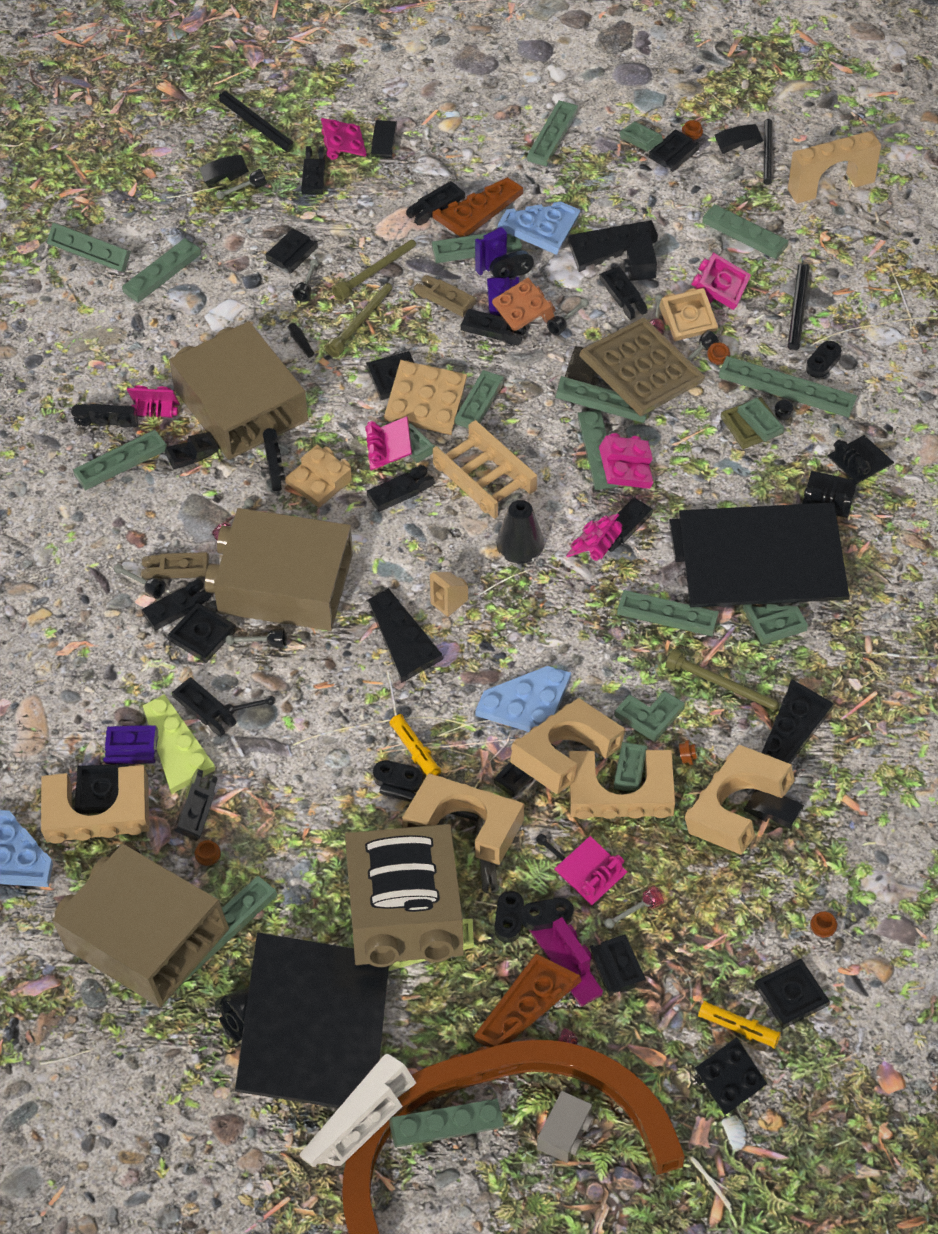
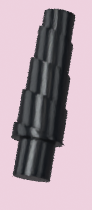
(299, 337)

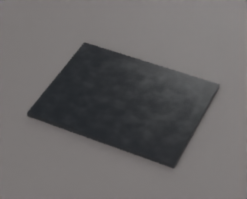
(763, 555)
(309, 1021)

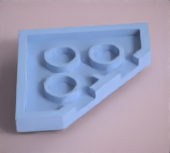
(541, 225)
(526, 699)
(20, 856)

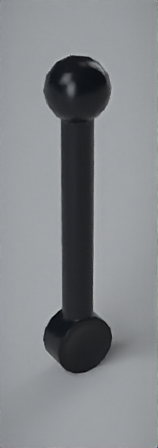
(270, 700)
(541, 840)

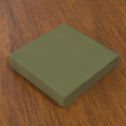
(740, 428)

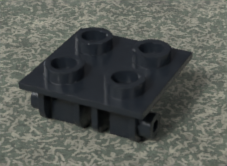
(859, 458)
(830, 489)
(730, 1076)

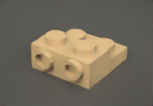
(688, 314)
(319, 475)

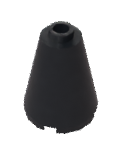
(520, 534)
(233, 1012)

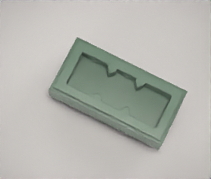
(641, 136)
(760, 419)
(420, 445)
(630, 767)

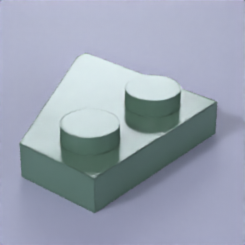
(775, 622)

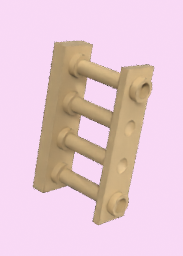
(493, 451)

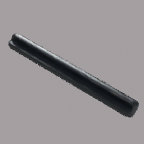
(256, 121)
(798, 307)

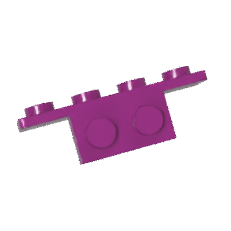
(564, 949)

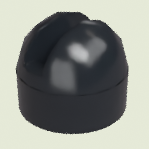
(784, 406)

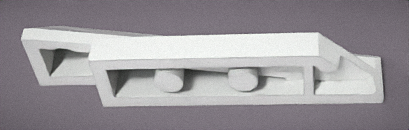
(360, 1114)

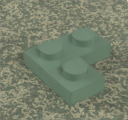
(650, 720)

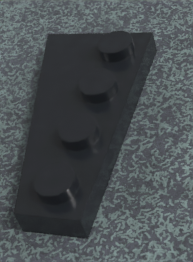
(601, 244)

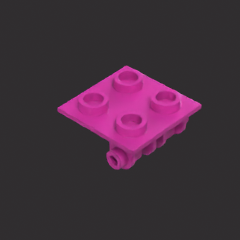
(342, 137)
(162, 397)
(387, 442)
(597, 537)
(591, 870)

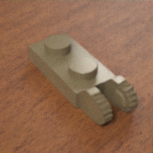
(445, 295)
(175, 565)

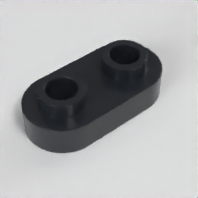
(512, 263)
(827, 356)
(397, 775)
(547, 913)
(508, 915)

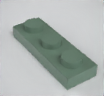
(479, 399)

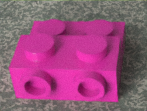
(721, 280)
(626, 461)

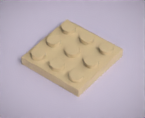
(426, 396)

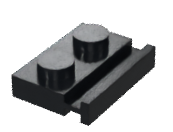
(674, 150)
(291, 250)
(617, 965)

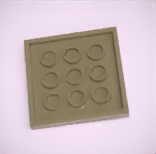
(642, 366)

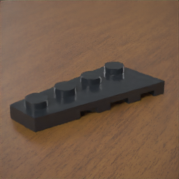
(406, 641)
(796, 722)

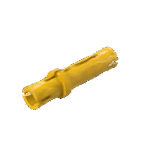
(420, 754)
(710, 1012)

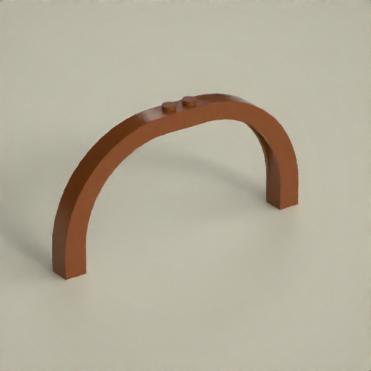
(506, 1060)

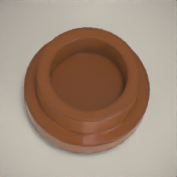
(692, 129)
(717, 353)
(688, 752)
(207, 853)
(823, 924)

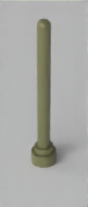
(343, 289)
(336, 345)
(678, 661)

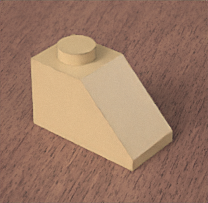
(447, 592)

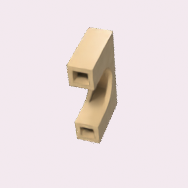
(810, 163)
(574, 722)
(742, 770)
(443, 796)
(652, 799)
(125, 816)

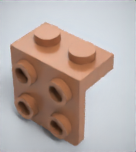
(523, 304)

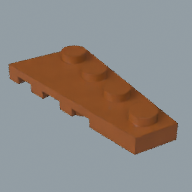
(478, 208)
(528, 998)

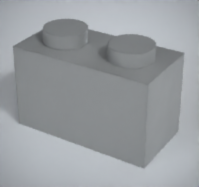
(565, 1127)

